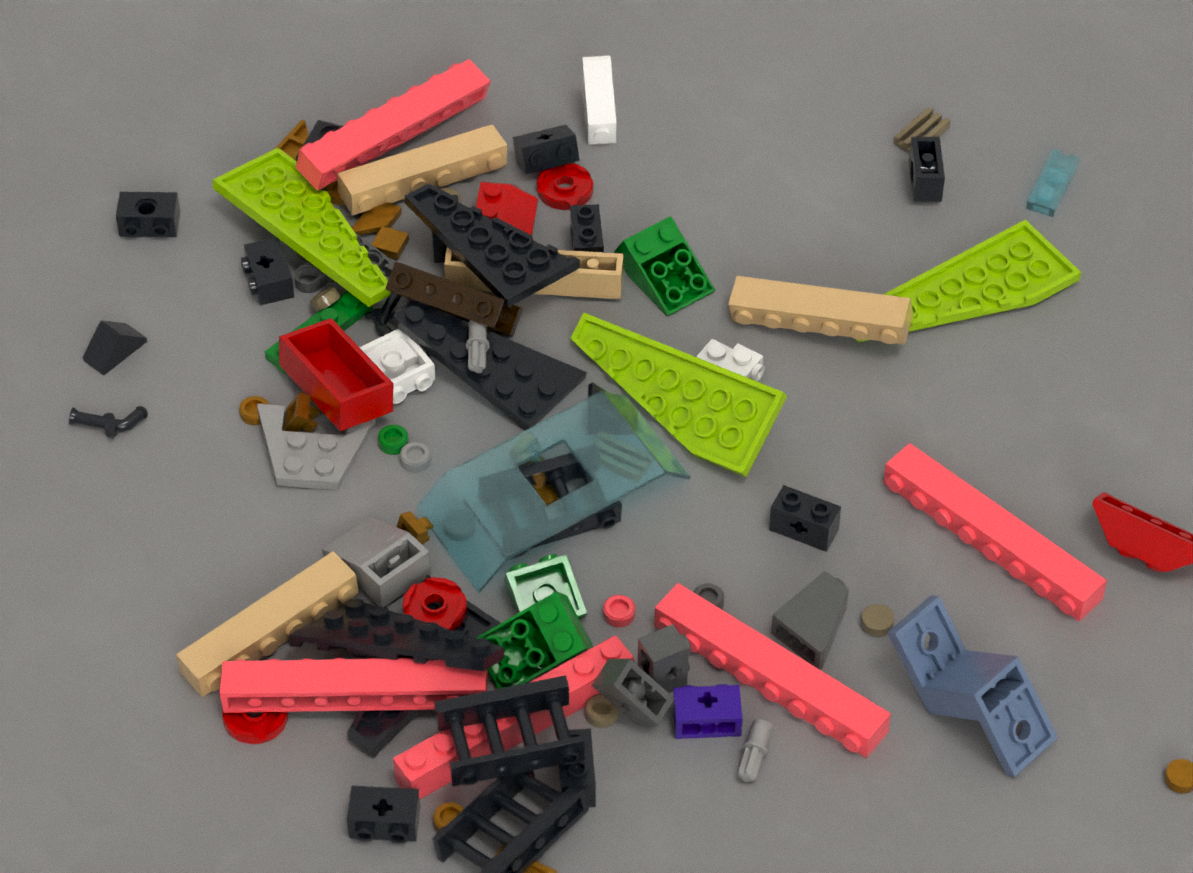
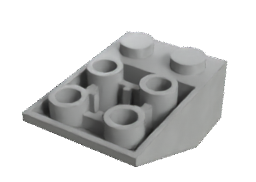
(382, 559)

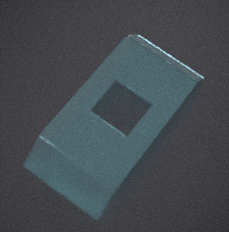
(492, 512)

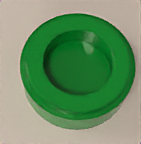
(392, 439)

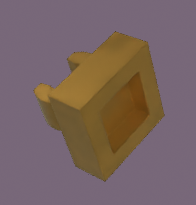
(299, 414)
(416, 527)

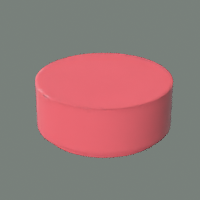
(619, 611)

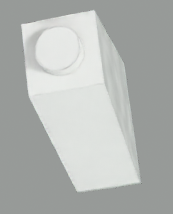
(599, 99)

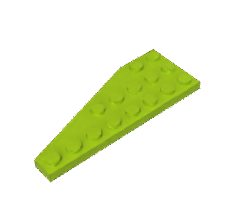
(304, 219)
(992, 277)
(699, 403)

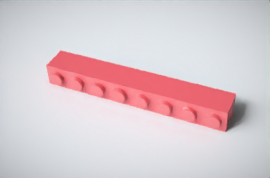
(392, 123)
(995, 532)
(774, 671)
(343, 684)
(428, 763)

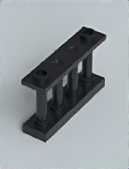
(556, 473)
(504, 703)
(521, 849)

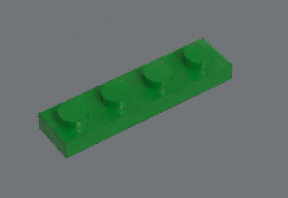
(344, 312)

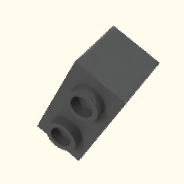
(665, 657)
(633, 691)

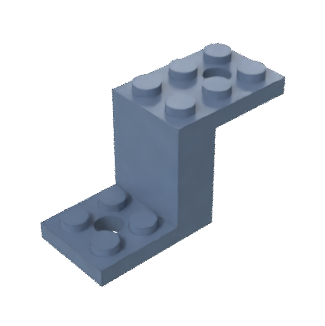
(973, 685)

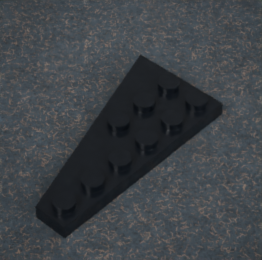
(515, 377)
(387, 634)

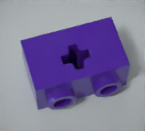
(707, 711)

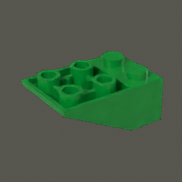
(665, 267)
(537, 640)

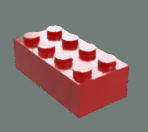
(336, 374)

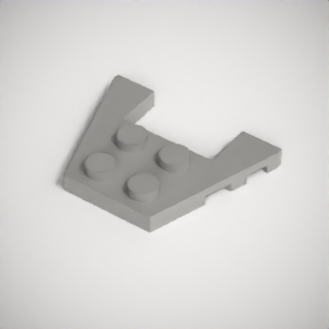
(309, 458)

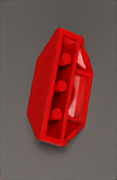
(508, 204)
(1143, 535)

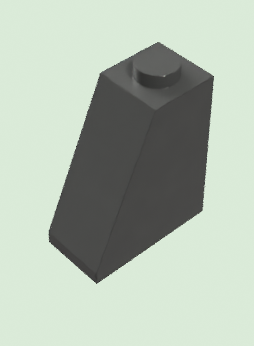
(812, 618)

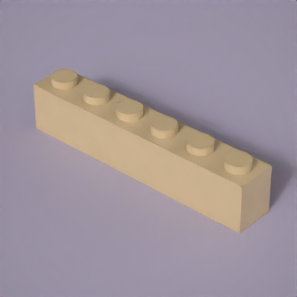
(434, 163)
(597, 277)
(820, 310)
(268, 621)

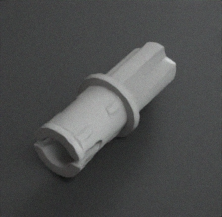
(477, 346)
(754, 750)

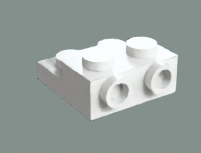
(738, 360)
(402, 363)

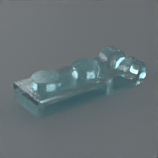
(1053, 183)

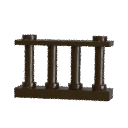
(453, 298)

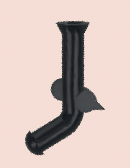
(382, 316)
(108, 421)

